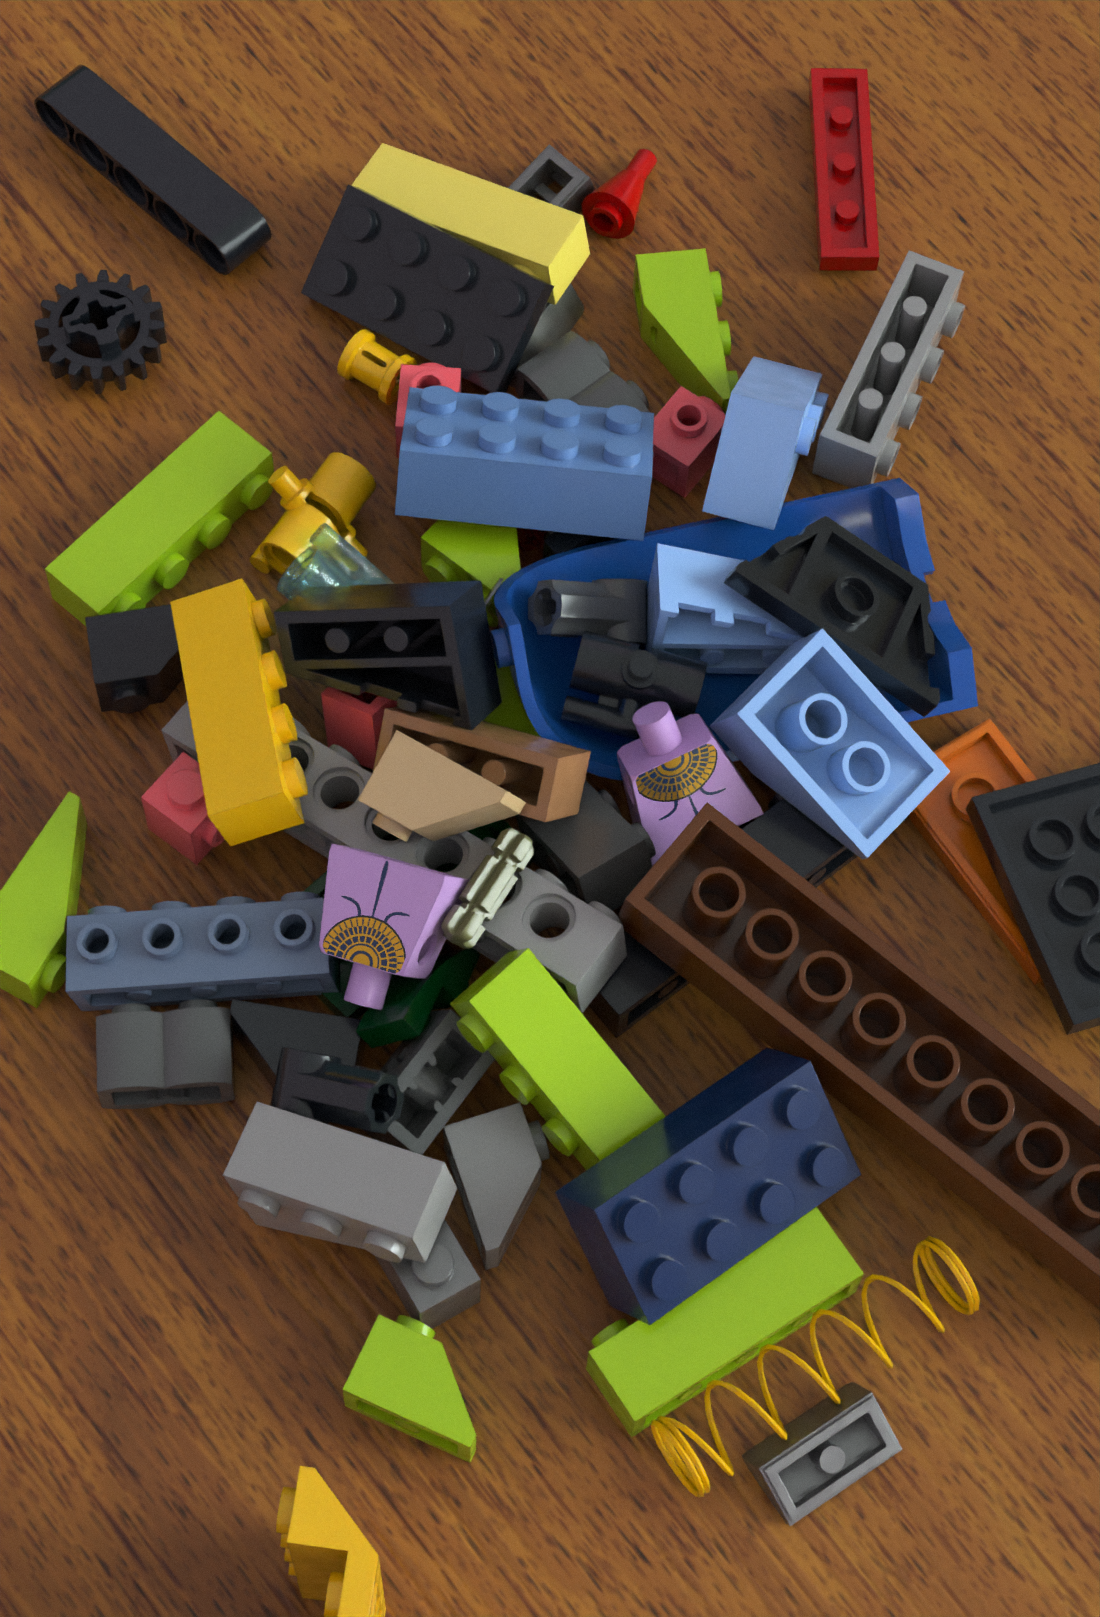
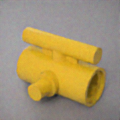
(329, 497)

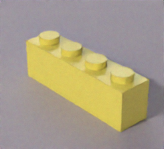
(494, 218)

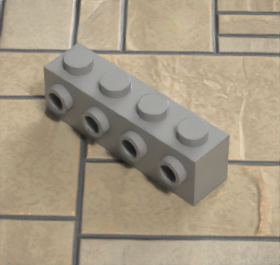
(888, 371)

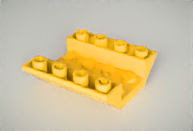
(328, 1550)

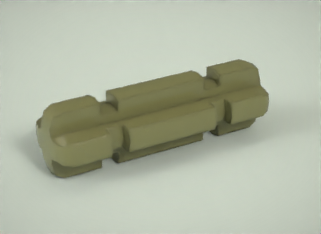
(487, 888)

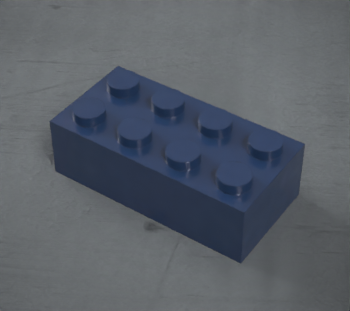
(708, 1184)

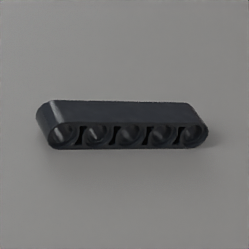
(153, 169)

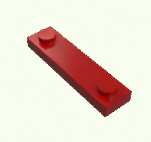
(843, 170)

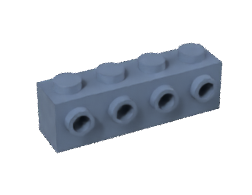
(198, 953)

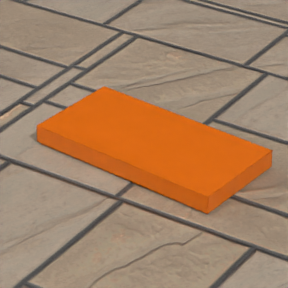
(978, 765)

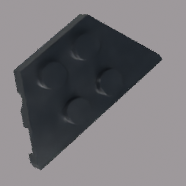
(857, 597)

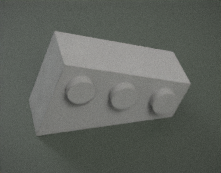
(338, 1185)

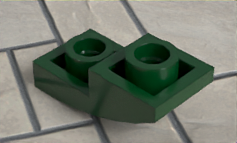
(412, 999)

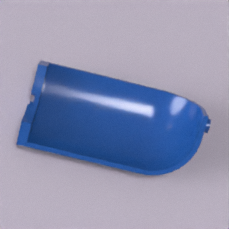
(541, 666)

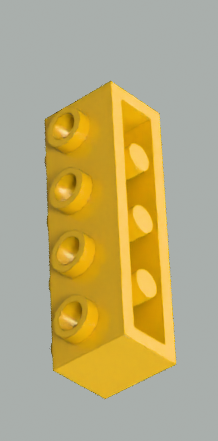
(237, 712)

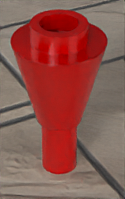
(615, 204)

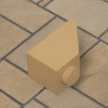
(431, 793)

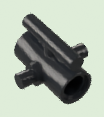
(627, 681)

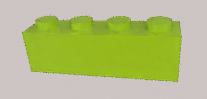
(164, 522)
(554, 1059)
(722, 1326)

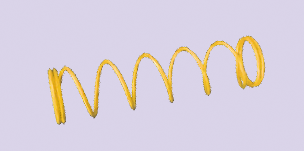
(666, 1429)

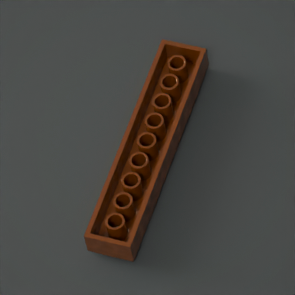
(879, 1038)

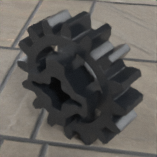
(100, 331)

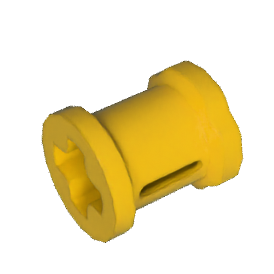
(373, 365)

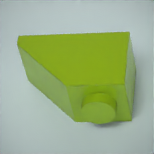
(411, 1386)

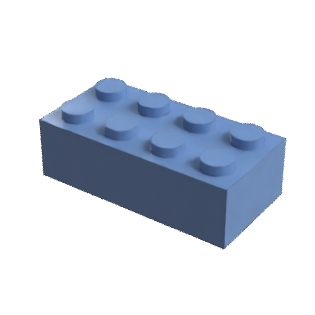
(525, 463)

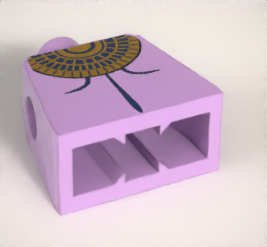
(676, 772)
(383, 919)

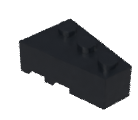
(396, 641)

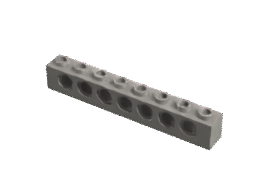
(577, 959)

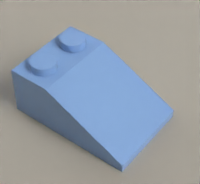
(831, 744)

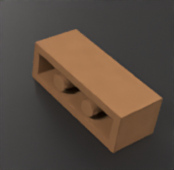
(530, 767)

